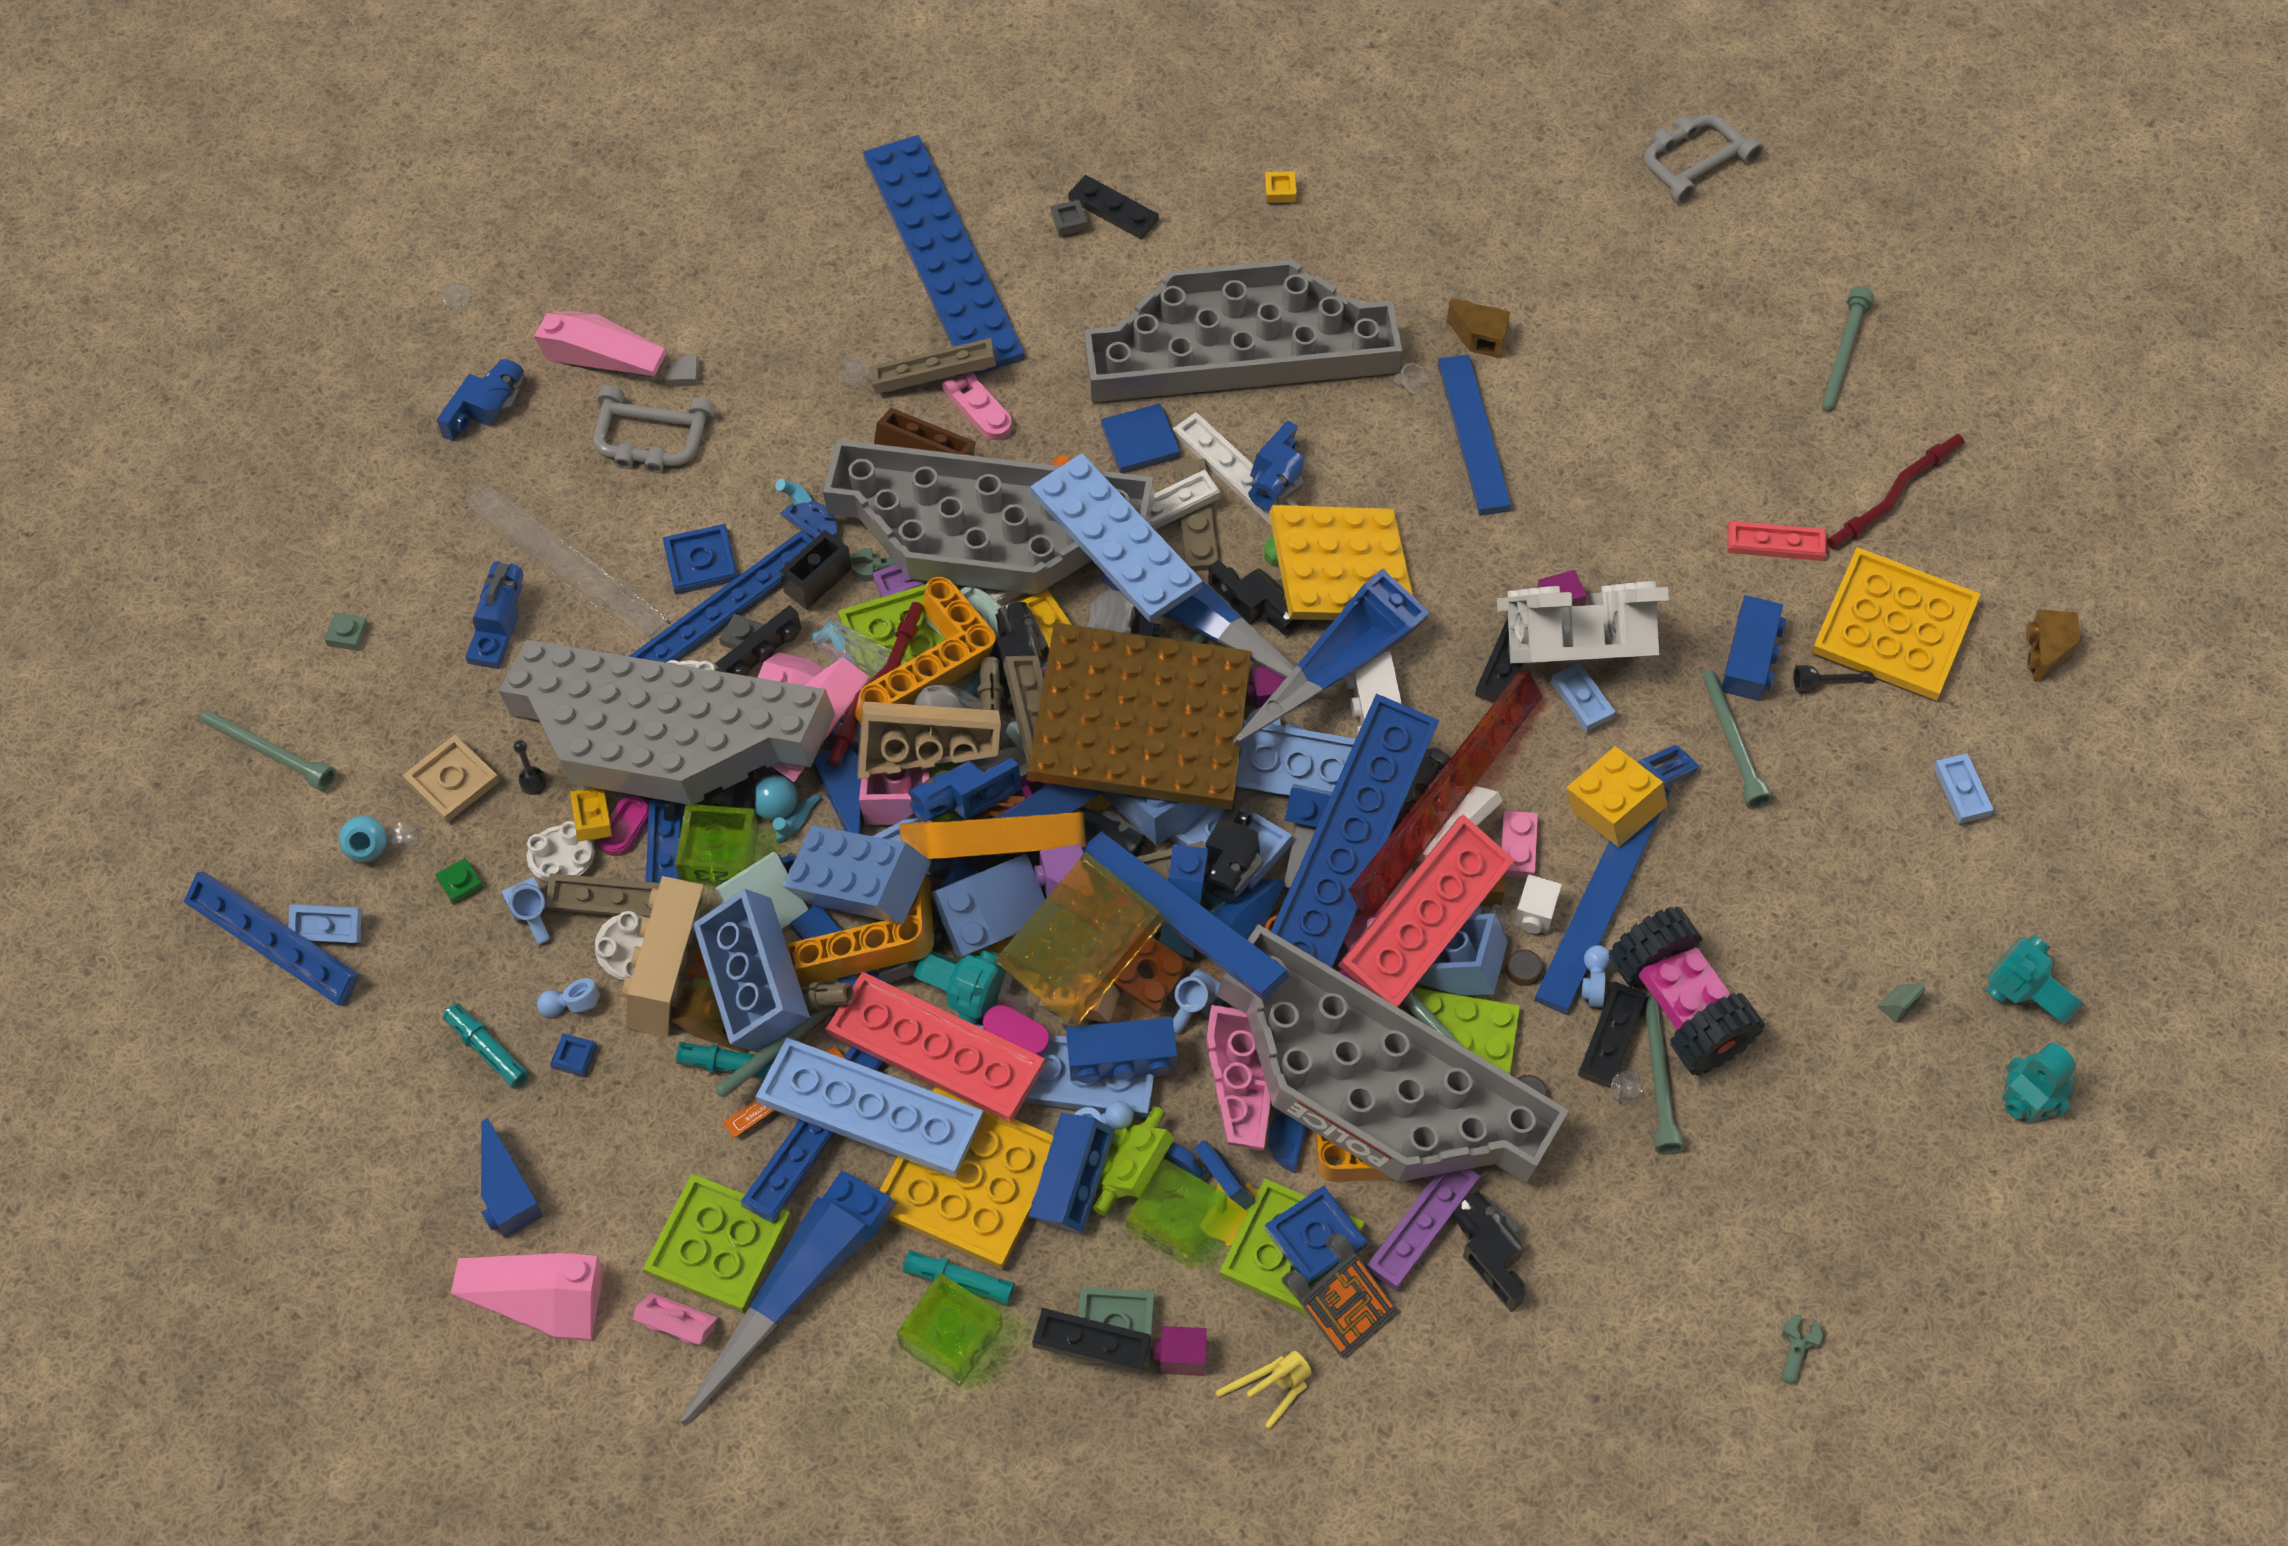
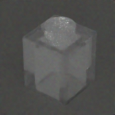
(1018, 997)

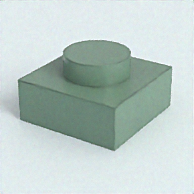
(346, 631)

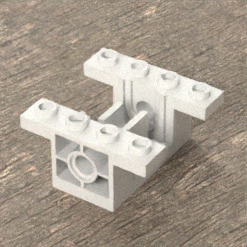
(1614, 625)

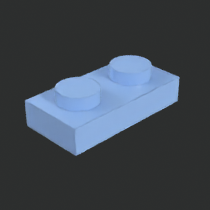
(1582, 697)
(1963, 788)
(326, 922)

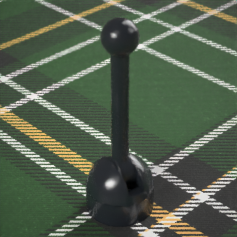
(1808, 677)
(531, 779)

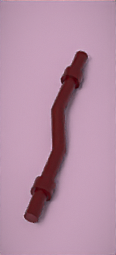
(1857, 525)
(905, 634)

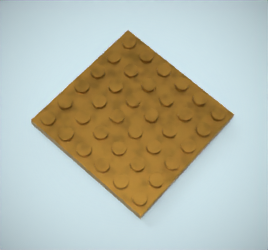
(1140, 716)

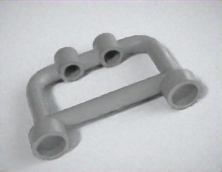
(1681, 185)
(655, 458)

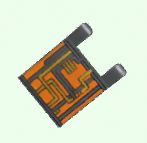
(1345, 1302)

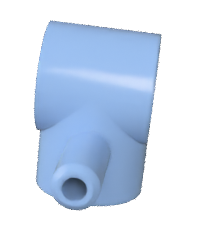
(527, 903)
(1194, 995)

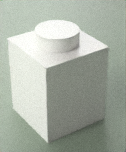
(1537, 904)

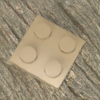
(451, 778)

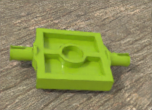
(1132, 1160)

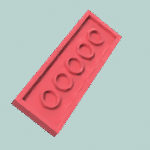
(1426, 912)
(937, 1047)

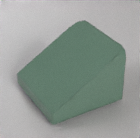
(1902, 1000)

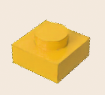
(1280, 187)

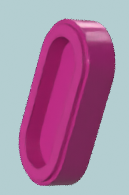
(626, 825)
(1016, 1029)

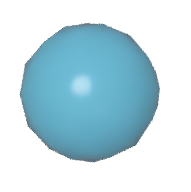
(774, 797)
(362, 839)

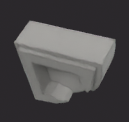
(683, 372)

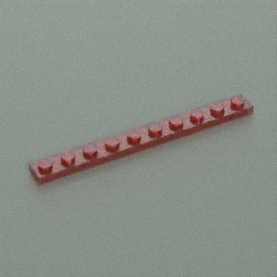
(1445, 794)

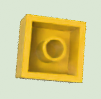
(1617, 796)

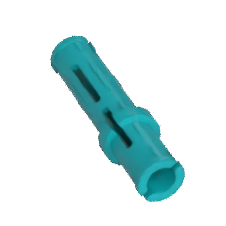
(475, 1035)
(715, 1058)
(971, 1280)

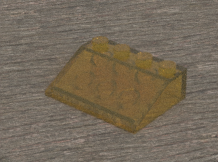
(1080, 939)

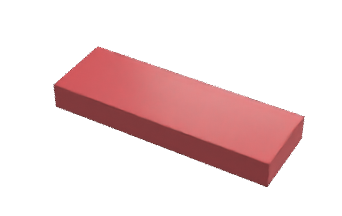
(1776, 540)

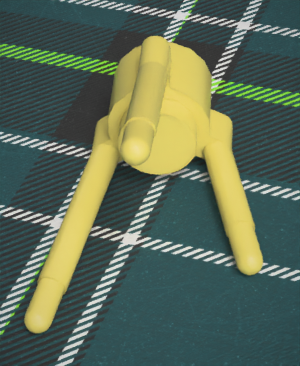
(1286, 1372)

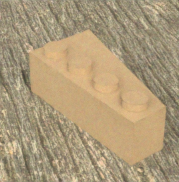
(921, 735)
(662, 955)

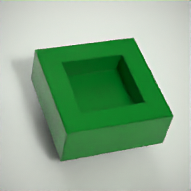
(459, 881)

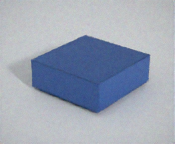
(573, 1055)

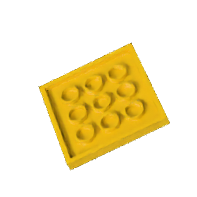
(1332, 553)
(1896, 623)
(988, 1198)

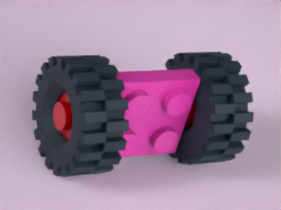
(1707, 1017)

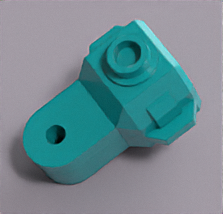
(2026, 974)
(969, 984)
(2040, 1084)

